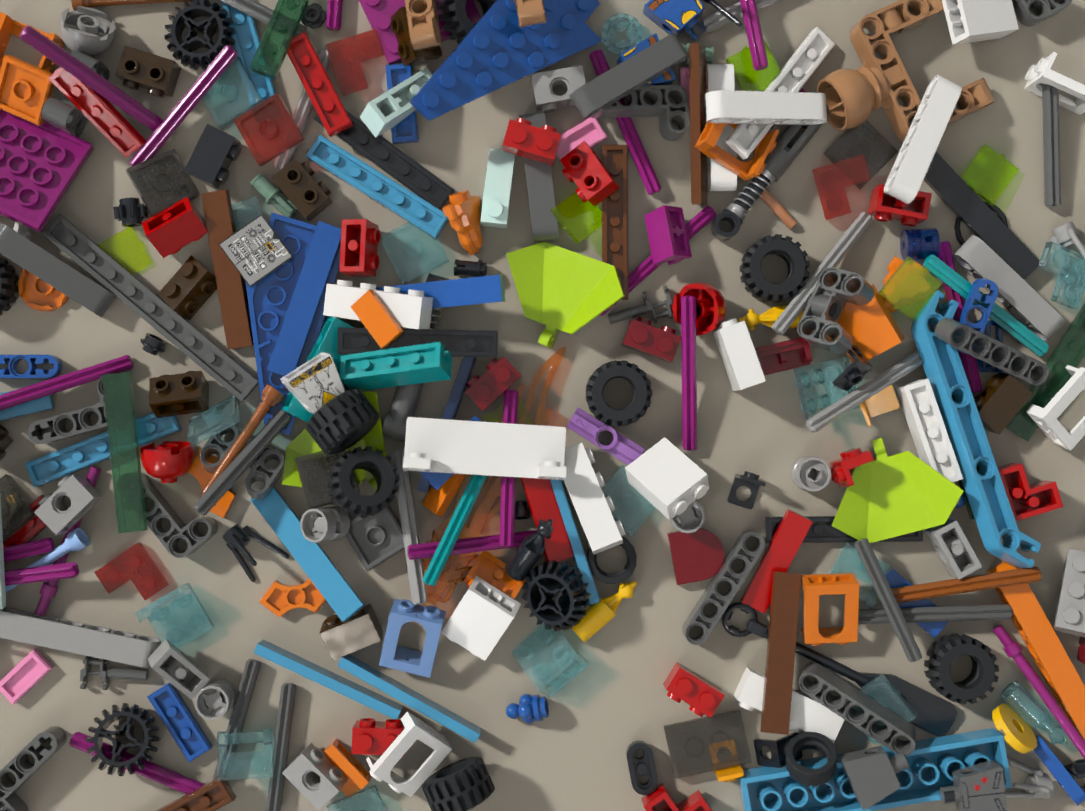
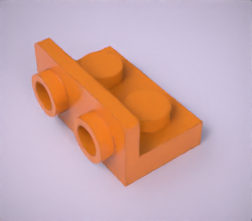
(493, 572)

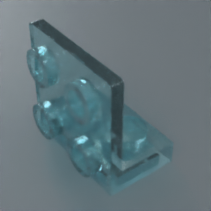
(816, 385)
(177, 616)
(549, 660)

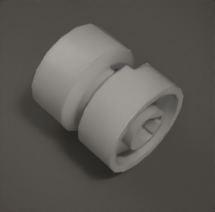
(810, 473)
(690, 519)
(324, 524)
(215, 699)

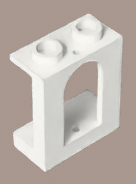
(1043, 74)
(1047, 417)
(413, 730)

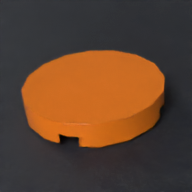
(39, 294)

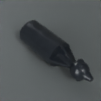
(529, 551)

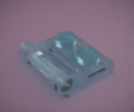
(851, 563)
(245, 763)

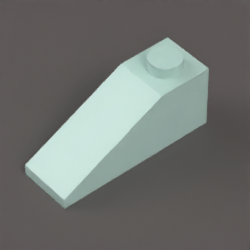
(394, 104)
(497, 189)

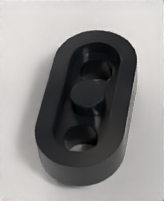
(642, 766)

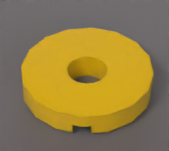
(1017, 731)

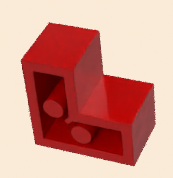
(1028, 499)
(663, 801)

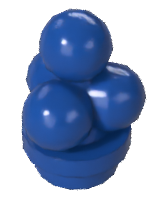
(530, 708)

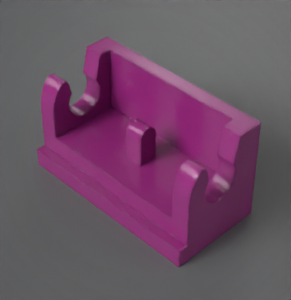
(667, 235)

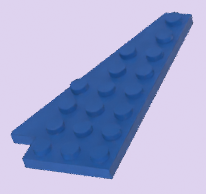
(502, 53)
(270, 302)

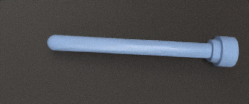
(75, 541)

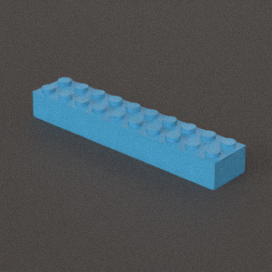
(928, 770)

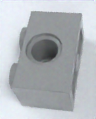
(544, 82)
(82, 497)
(953, 549)
(178, 669)
(315, 789)

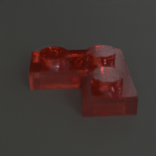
(347, 56)
(832, 182)
(136, 566)

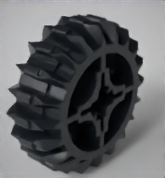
(208, 27)
(569, 604)
(118, 751)

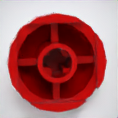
(709, 306)
(167, 460)

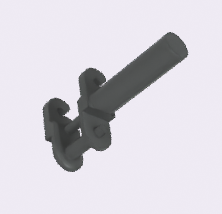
(643, 309)
(107, 674)

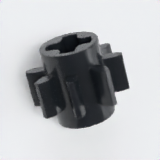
(130, 212)

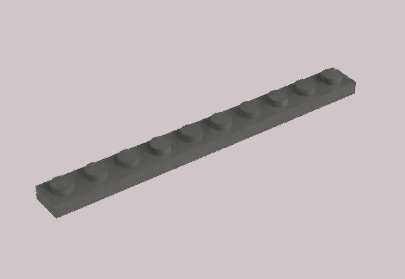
(151, 307)

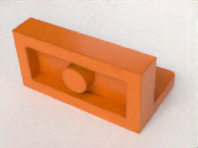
(352, 769)

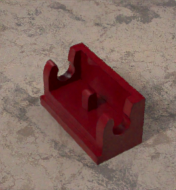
(784, 355)

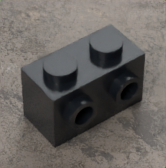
(213, 156)

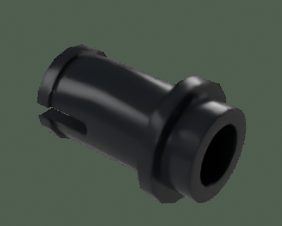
(470, 268)

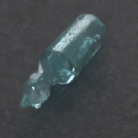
(1032, 711)

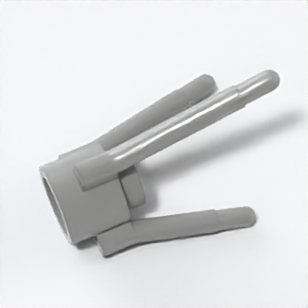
(1068, 235)
(1035, 786)

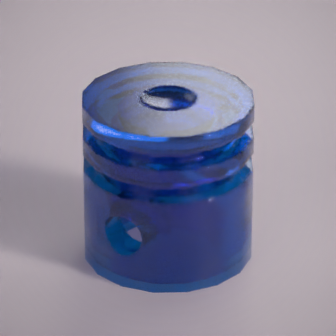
(919, 243)

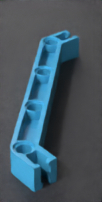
(969, 438)

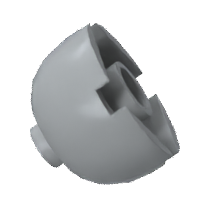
(87, 30)

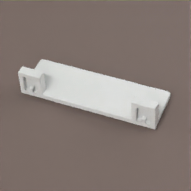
(484, 448)

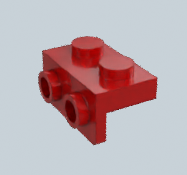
(849, 459)

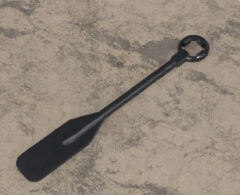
(932, 712)

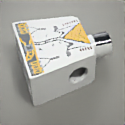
(314, 382)

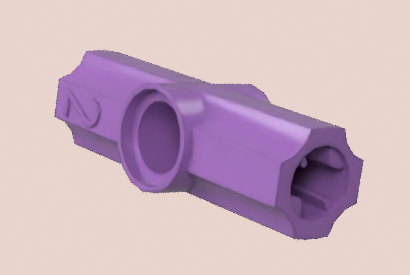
(590, 427)

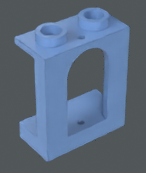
(408, 659)

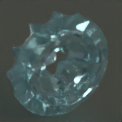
(621, 22)

